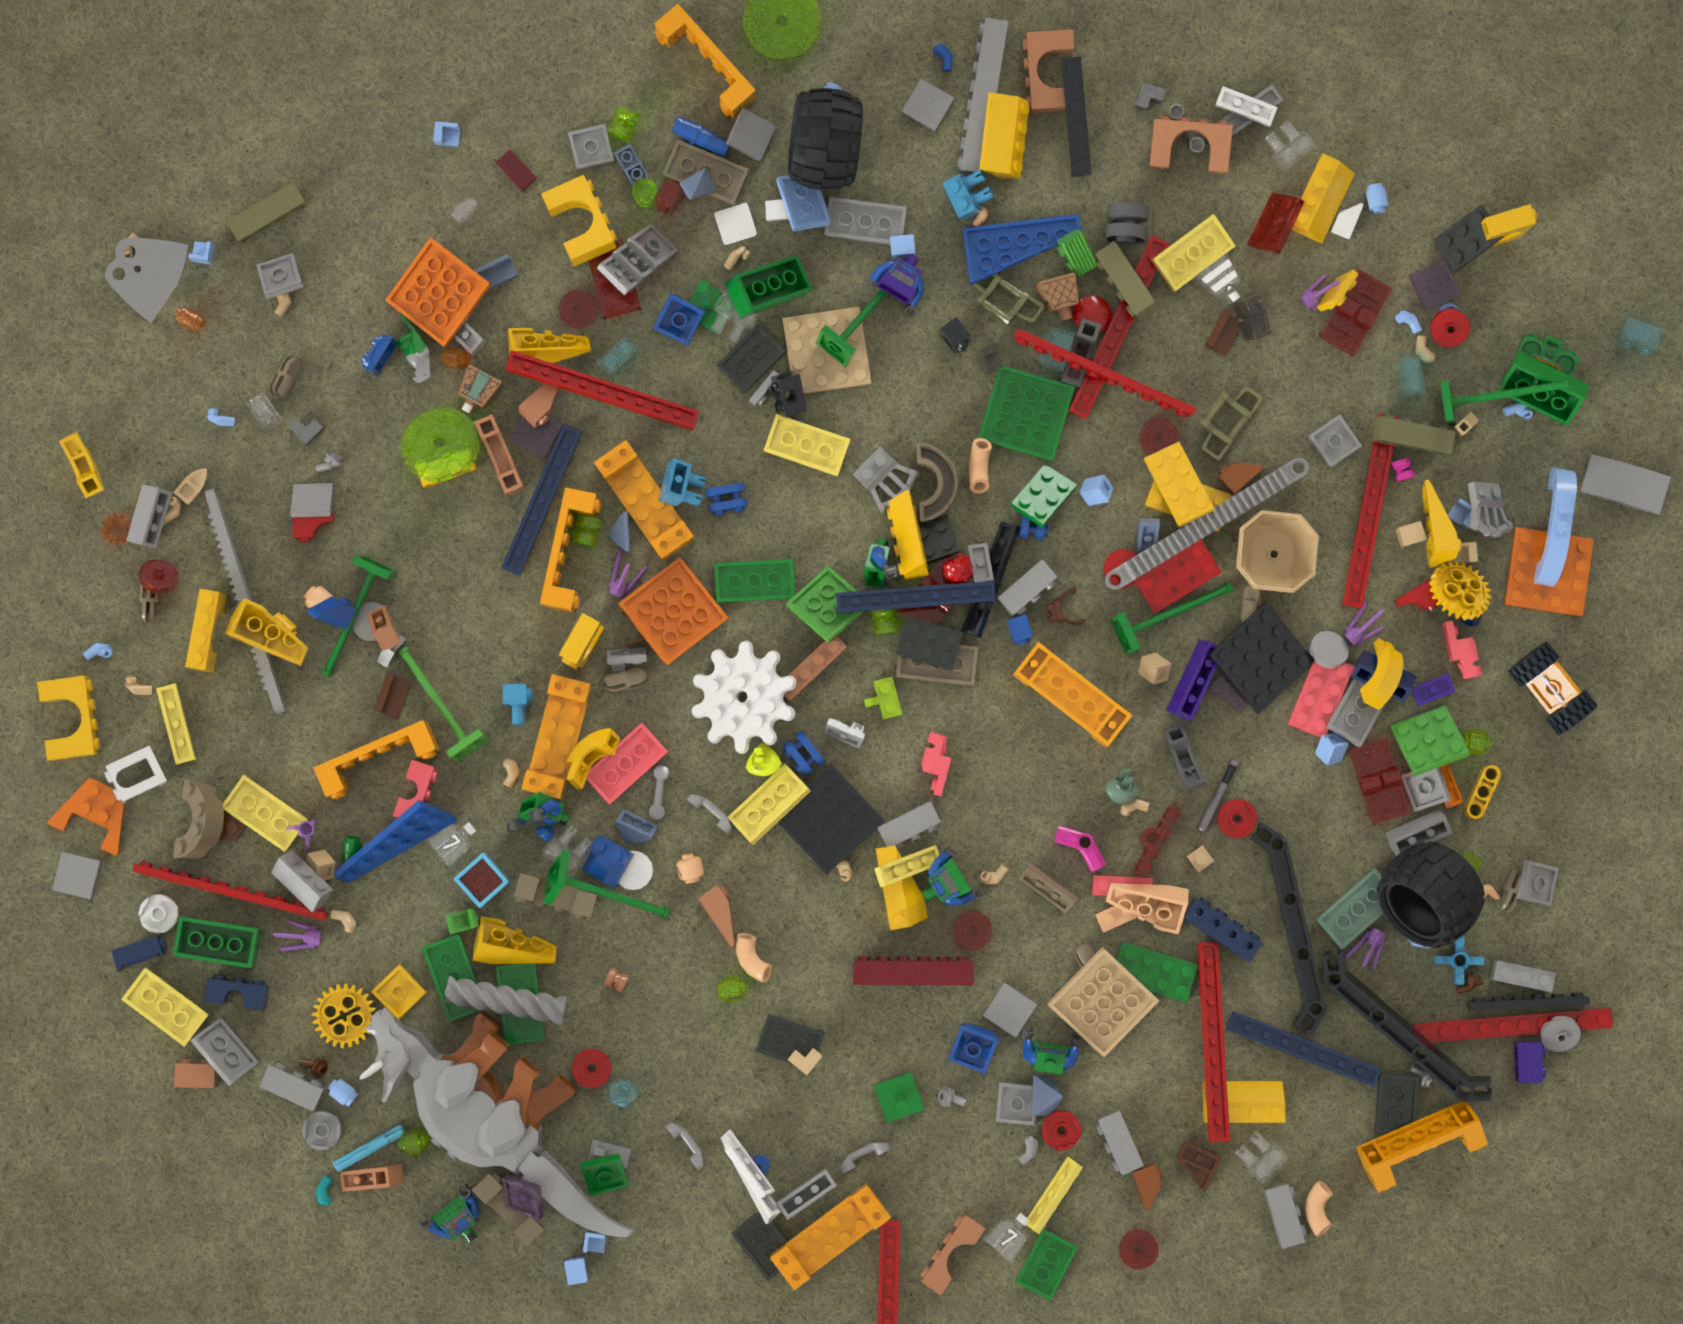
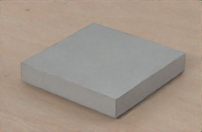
(927, 105)
(750, 134)
(591, 147)
(279, 276)
(1334, 441)
(312, 500)
(1426, 789)
(76, 875)
(1537, 883)
(1009, 1009)
(1015, 1104)

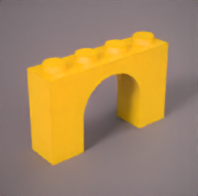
(578, 194)
(1510, 224)
(581, 642)
(200, 650)
(84, 740)

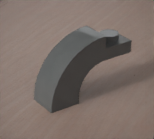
(1083, 347)
(1184, 758)

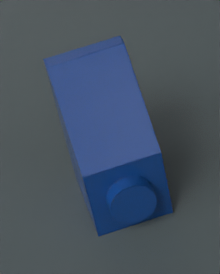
(334, 611)

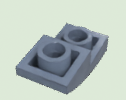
(630, 164)

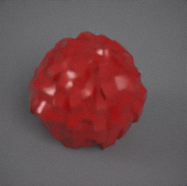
(958, 569)

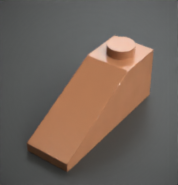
(538, 405)
(718, 908)
(372, 1177)

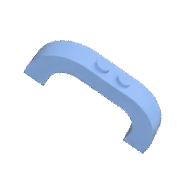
(1564, 488)

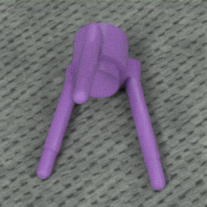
(1311, 298)
(619, 587)
(1355, 634)
(304, 830)
(311, 937)
(1375, 940)

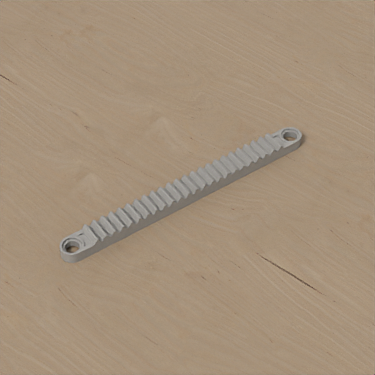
(1206, 524)
(242, 591)

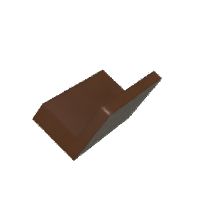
(1223, 333)
(392, 695)

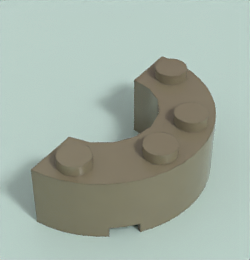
(946, 478)
(205, 824)
(568, 899)
(491, 1192)

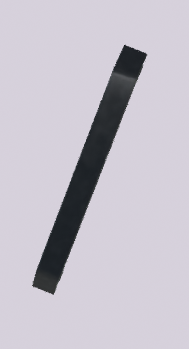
(1295, 927)
(1402, 1033)

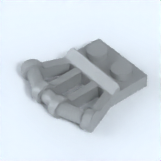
(876, 469)
(1487, 509)

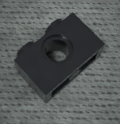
(955, 335)
(795, 402)

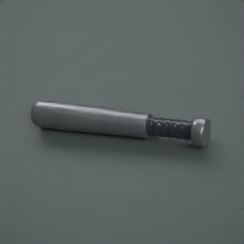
(1214, 803)

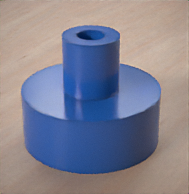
(763, 1161)

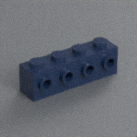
(1222, 930)

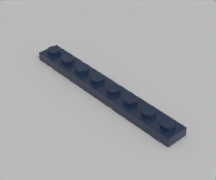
(541, 499)
(915, 597)
(1303, 1049)

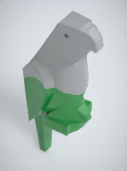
(415, 352)

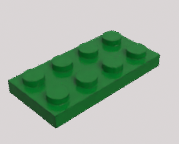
(754, 580)
(446, 959)
(1159, 971)
(518, 1029)

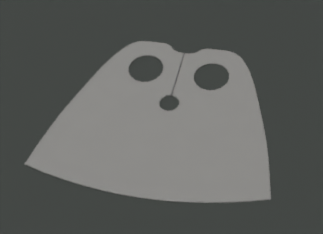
(159, 274)

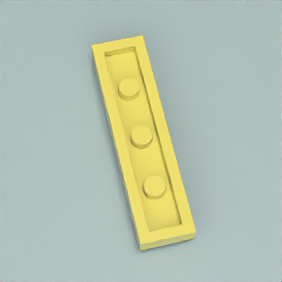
(176, 724)
(906, 866)
(1053, 1195)

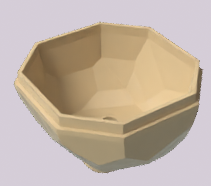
(1291, 540)

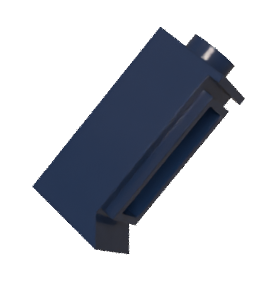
(139, 952)

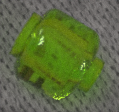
(1476, 741)
(732, 989)
(414, 1142)

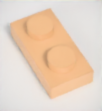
(1113, 917)

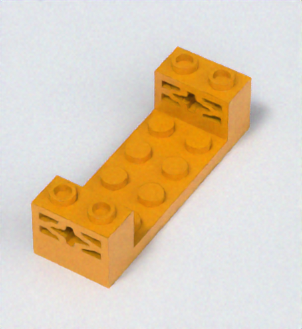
(677, 24)
(640, 497)
(573, 502)
(1072, 694)
(557, 736)
(330, 772)
(1418, 1137)
(830, 1235)

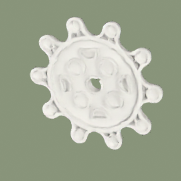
(763, 702)

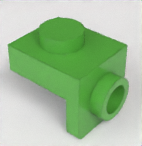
(462, 920)

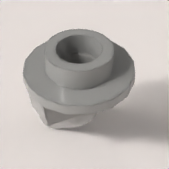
(332, 460)
(1426, 1079)
(947, 1096)

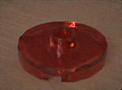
(582, 318)
(1157, 426)
(158, 576)
(976, 920)
(1141, 1259)

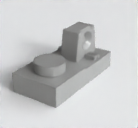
(470, 339)
(760, 395)
(981, 562)
(618, 657)
(850, 735)
(602, 1149)

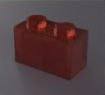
(669, 197)

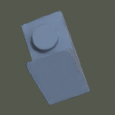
(1147, 533)

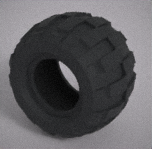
(825, 139)
(1430, 894)

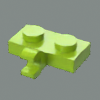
(886, 698)

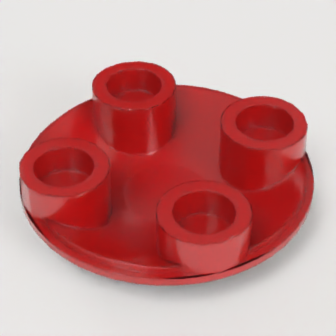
(1092, 309)

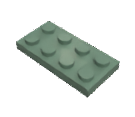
(1353, 911)

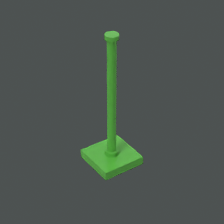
(467, 744)

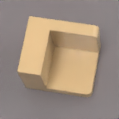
(1410, 534)
(1467, 554)
(1154, 668)
(321, 863)

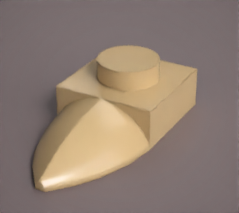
(191, 486)

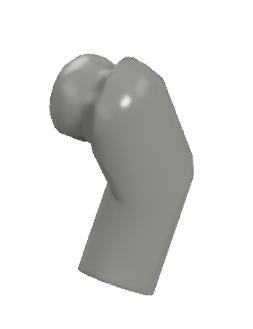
(1031, 1150)

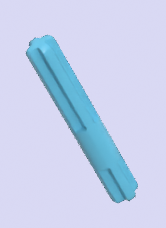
(368, 1148)

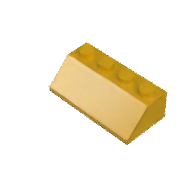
(1004, 136)
(1323, 197)
(908, 536)
(1253, 1102)

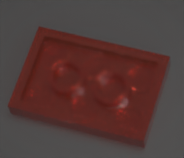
(1275, 223)

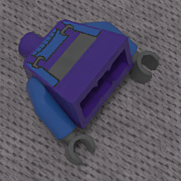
(899, 280)

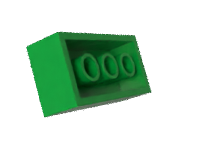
(768, 286)
(1556, 404)
(217, 942)

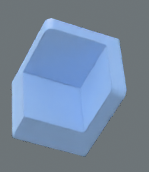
(446, 134)
(902, 246)
(202, 252)
(1096, 490)
(1461, 513)
(1331, 748)
(594, 1242)
(576, 1270)

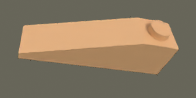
(1157, 904)

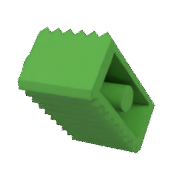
(1076, 252)

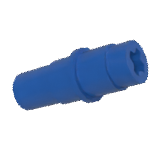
(700, 136)

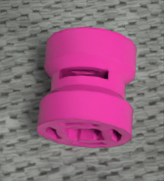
(1403, 464)

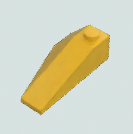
(547, 346)
(1443, 539)
(259, 629)
(902, 898)
(503, 945)

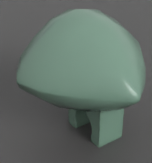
(1121, 788)

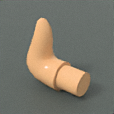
(981, 217)
(1488, 889)

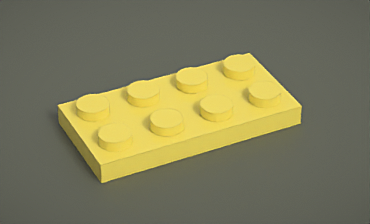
(1193, 252)
(806, 445)
(769, 804)
(263, 812)
(165, 1006)

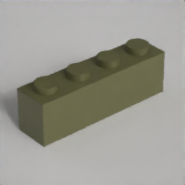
(266, 213)
(1126, 280)
(1413, 436)

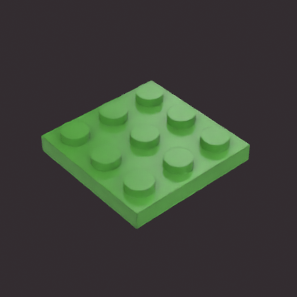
(818, 604)
(1430, 740)

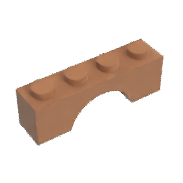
(499, 455)
(814, 665)
(965, 1232)

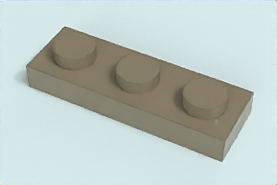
(1048, 888)

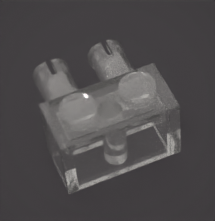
(1296, 150)
(726, 310)
(576, 857)
(1266, 1162)

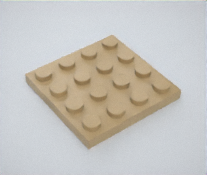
(816, 367)
(1103, 1002)

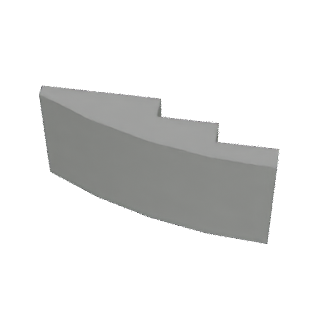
(637, 259)
(1625, 484)

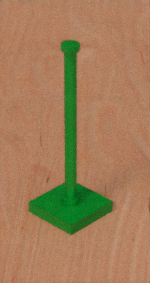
(706, 299)
(837, 345)
(1451, 402)
(374, 570)
(1126, 633)
(558, 878)
(899, 1097)

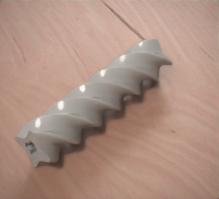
(505, 1000)

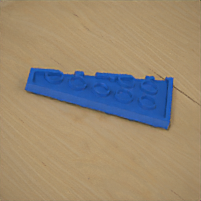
(1003, 245)
(402, 834)

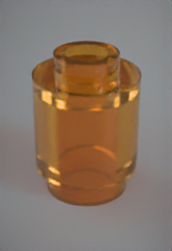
(189, 319)
(455, 358)

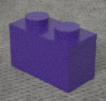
(1529, 1062)

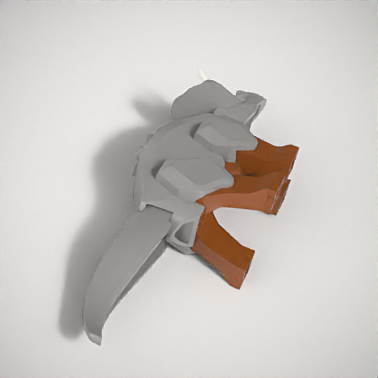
(475, 1118)

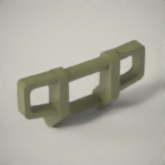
(1023, 297)
(1246, 415)

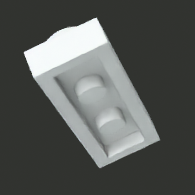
(1246, 106)

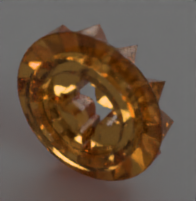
(109, 523)

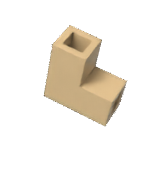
(1465, 425)
(806, 1063)

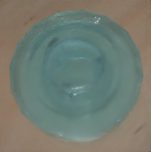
(622, 1093)

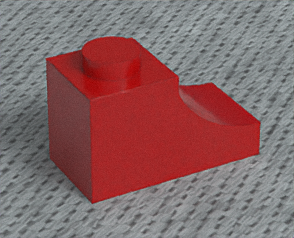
(307, 527)
(1419, 596)

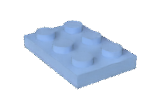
(803, 205)

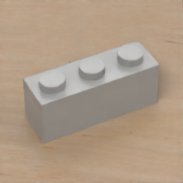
(149, 516)
(1028, 588)
(910, 825)
(1423, 829)
(302, 881)
(1522, 976)
(293, 1086)
(1119, 1142)
(806, 1193)
(1285, 1215)

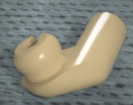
(735, 255)
(1421, 349)
(135, 688)
(512, 771)
(1133, 805)
(845, 870)
(993, 877)

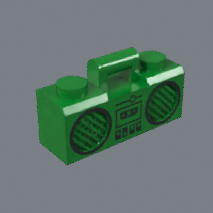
(1531, 344)

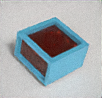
(482, 880)

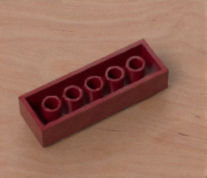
(913, 972)

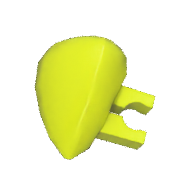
(763, 761)

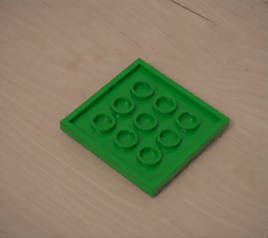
(1026, 413)

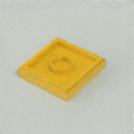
(399, 991)

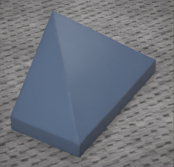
(698, 185)
(620, 532)
(635, 828)
(1045, 1095)

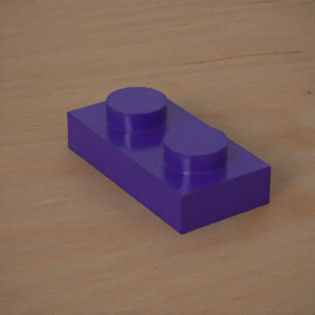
(1433, 689)

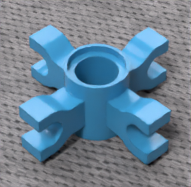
(1467, 960)

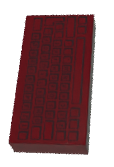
(516, 170)

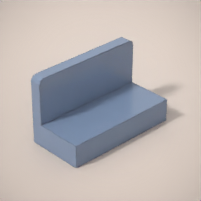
(498, 271)

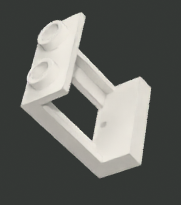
(127, 793)

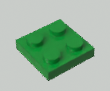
(604, 1174)

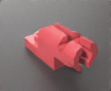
(1462, 650)
(935, 761)

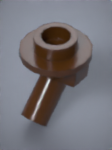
(1473, 981)
(318, 1066)

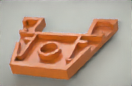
(98, 804)

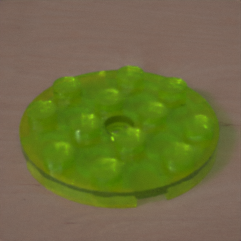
(781, 41)
(441, 463)

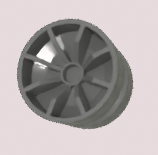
(1127, 223)

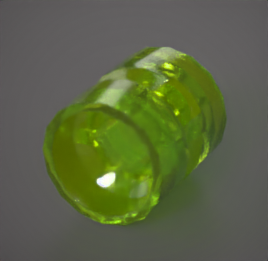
(623, 123)
(644, 192)
(586, 530)
(884, 622)

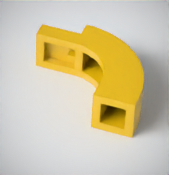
(1386, 676)

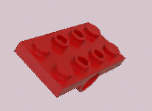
(1177, 576)

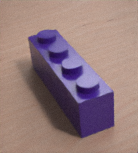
(1193, 682)

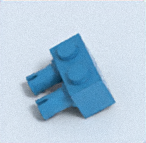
(962, 196)
(675, 483)
(518, 697)

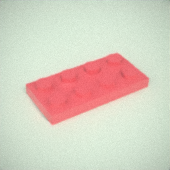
(1319, 698)
(631, 760)

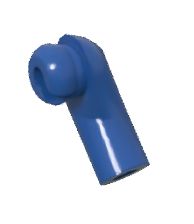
(942, 51)
(546, 833)

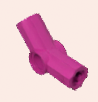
(1072, 838)

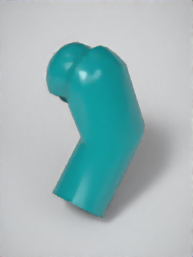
(321, 1191)

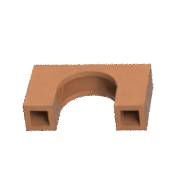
(1037, 46)
(1167, 131)

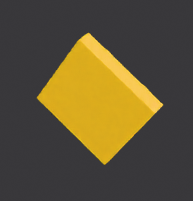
(1336, 295)

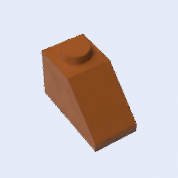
(1237, 476)
(1148, 1183)

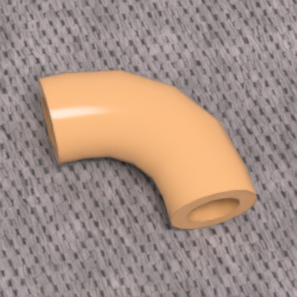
(979, 465)
(749, 960)
(1315, 1208)

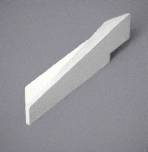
(753, 1178)

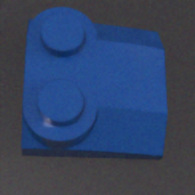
(678, 319)
(379, 354)
(607, 861)
(973, 1047)

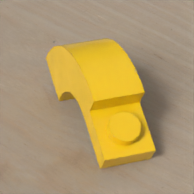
(83, 464)
(587, 752)

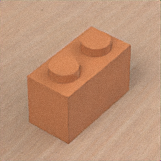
(383, 628)
(195, 1075)

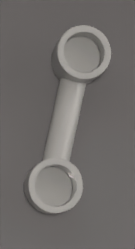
(1196, 144)
(661, 774)
(724, 822)
(676, 1130)
(848, 1164)

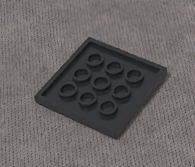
(1261, 658)
(830, 819)

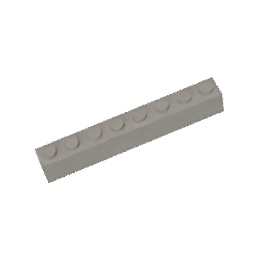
(986, 81)

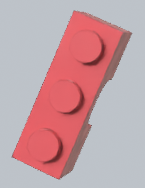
(423, 776)

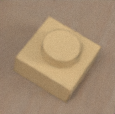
(1200, 858)

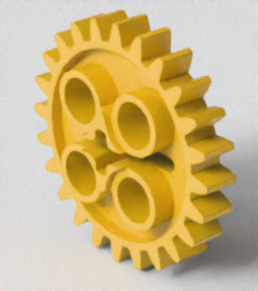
(1460, 590)
(336, 999)

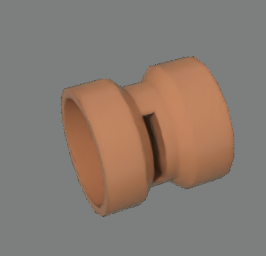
(616, 980)

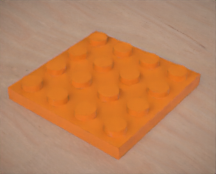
(438, 292)
(1570, 590)
(673, 611)

